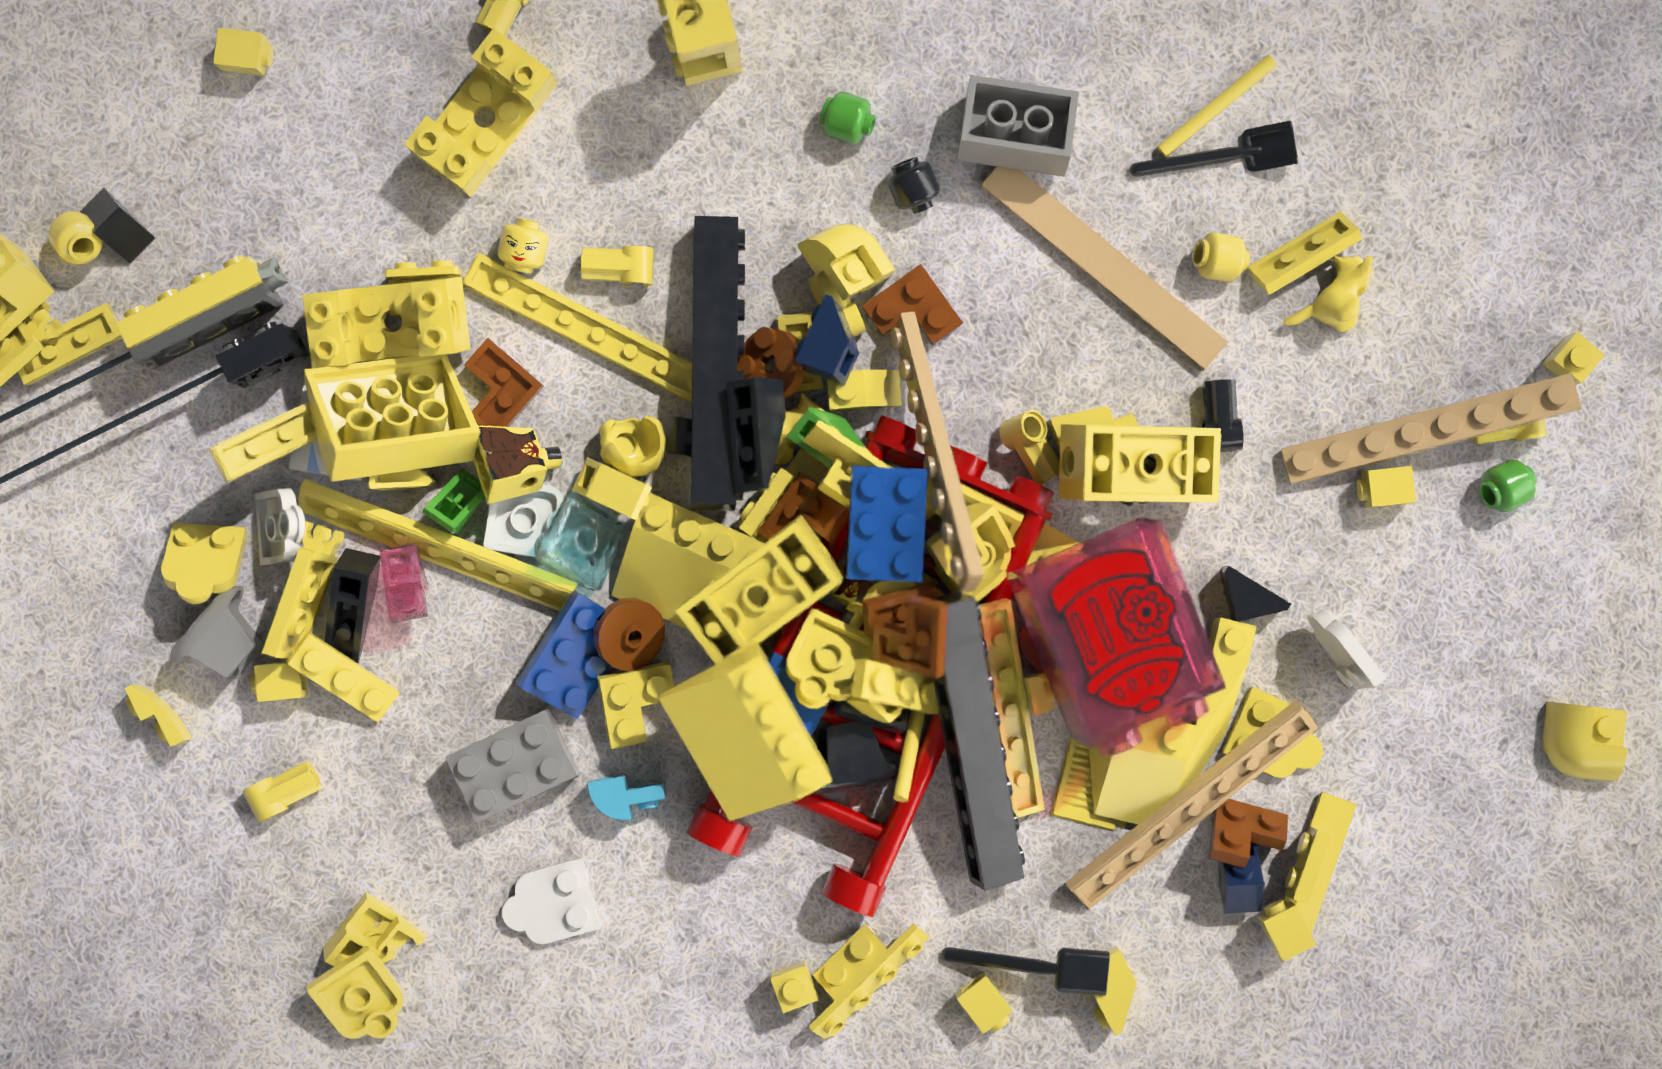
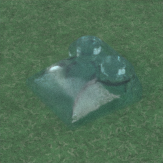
(580, 542)

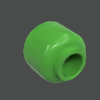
(847, 117)
(1508, 485)

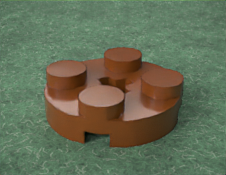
(768, 344)

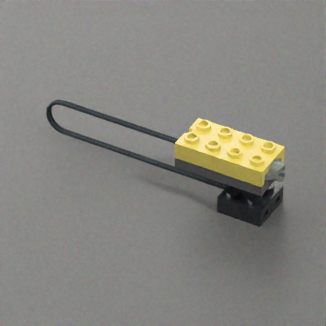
(190, 320)

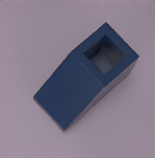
(829, 344)
(1242, 887)

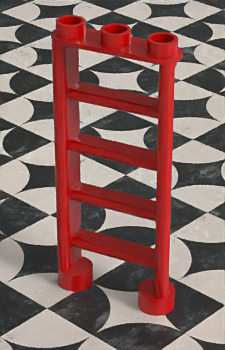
(844, 885)

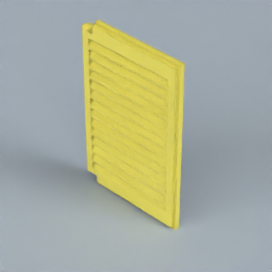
(1074, 791)

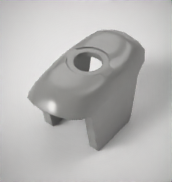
(220, 637)

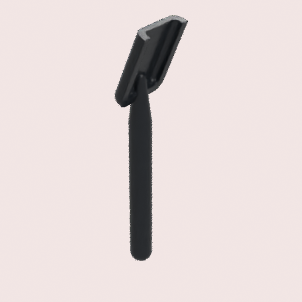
(1262, 147)
(1074, 971)

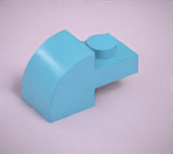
(616, 799)

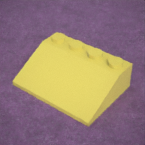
(390, 416)
(678, 554)
(746, 735)

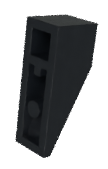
(756, 428)
(351, 601)

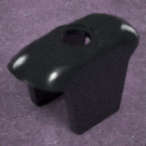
(852, 757)

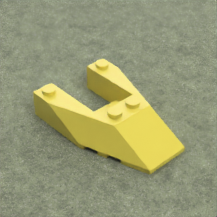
(1170, 758)

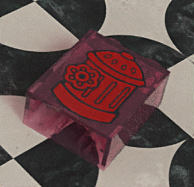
(1118, 635)

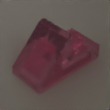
(404, 583)

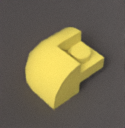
(848, 258)
(993, 546)
(1585, 740)

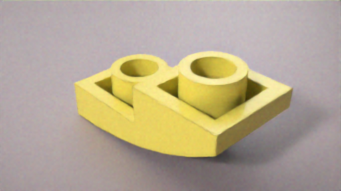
(1039, 693)
(147, 705)

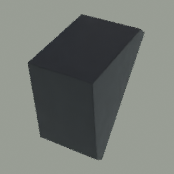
(117, 226)
(1248, 598)

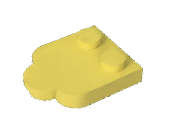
(202, 559)
(825, 659)
(1256, 712)
(359, 996)

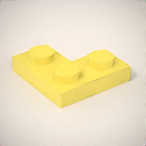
(624, 695)

